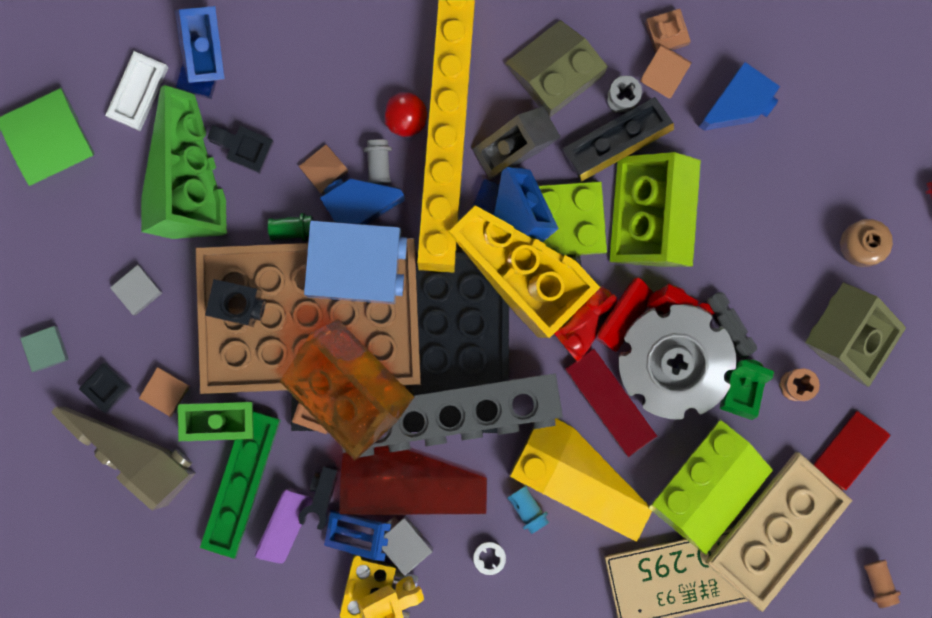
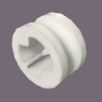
(499, 552)

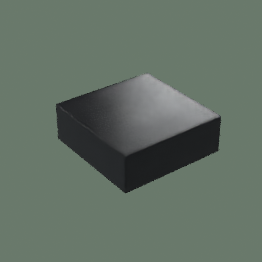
(105, 387)

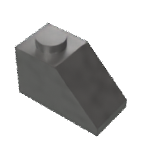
(516, 141)

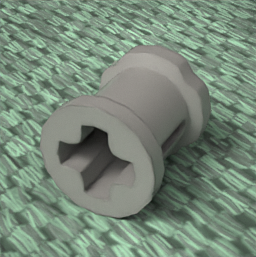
(622, 84)

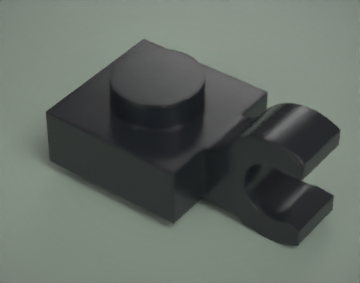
(245, 148)
(323, 487)

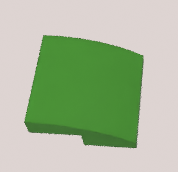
(45, 136)

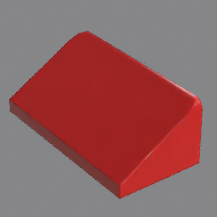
(626, 310)
(851, 450)

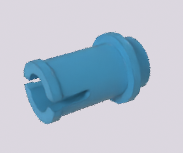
(528, 510)

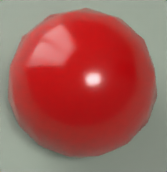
(405, 114)

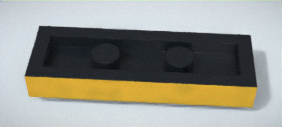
(618, 139)

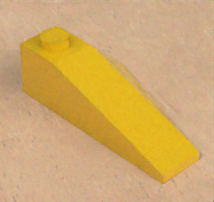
(527, 274)
(575, 474)

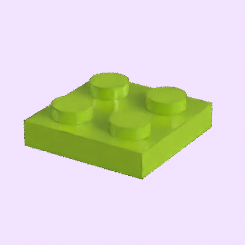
(579, 217)

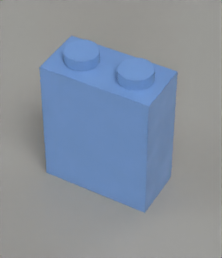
(354, 262)

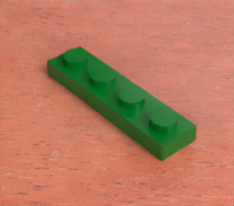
(240, 488)

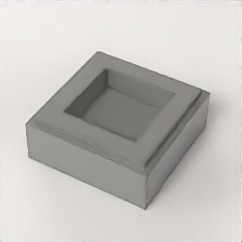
(136, 290)

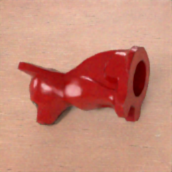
(582, 328)

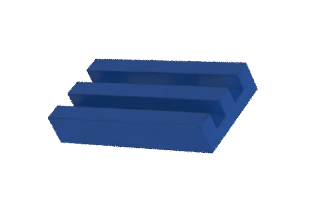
(377, 539)

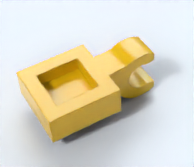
(390, 602)

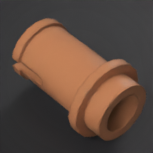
(882, 584)

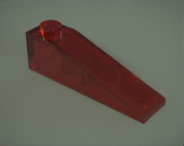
(408, 485)

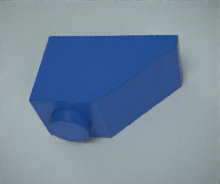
(199, 43)
(742, 100)
(359, 201)
(523, 204)

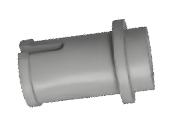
(378, 161)

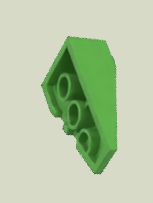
(179, 180)

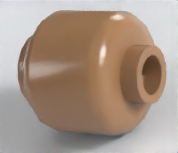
(858, 251)

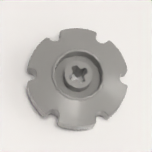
(690, 385)

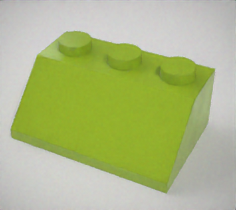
(655, 210)
(711, 487)

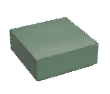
(44, 349)

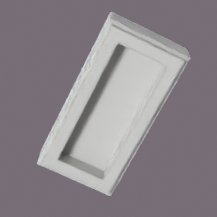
(137, 91)

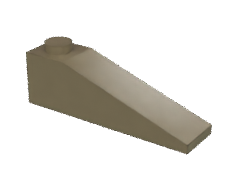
(146, 468)

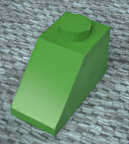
(215, 421)

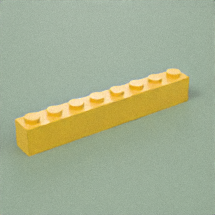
(446, 135)

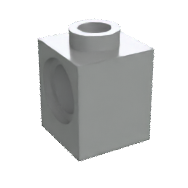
(405, 545)

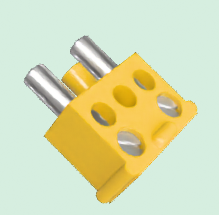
(362, 580)

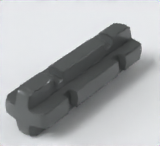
(730, 320)

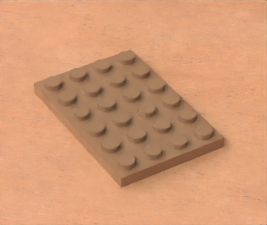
(256, 357)

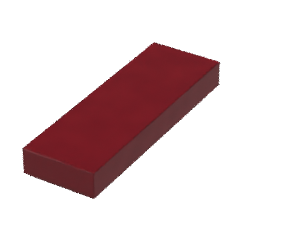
(611, 403)

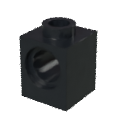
(219, 303)

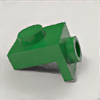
(746, 388)

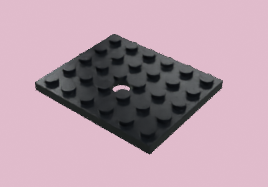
(460, 339)

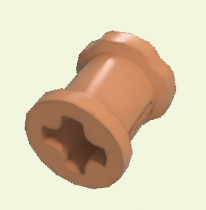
(809, 380)

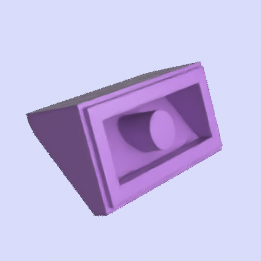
(282, 527)

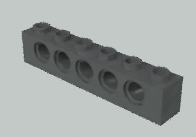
(541, 389)

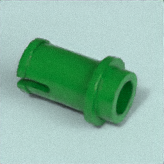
(289, 227)

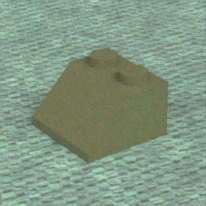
(557, 67)
(856, 333)

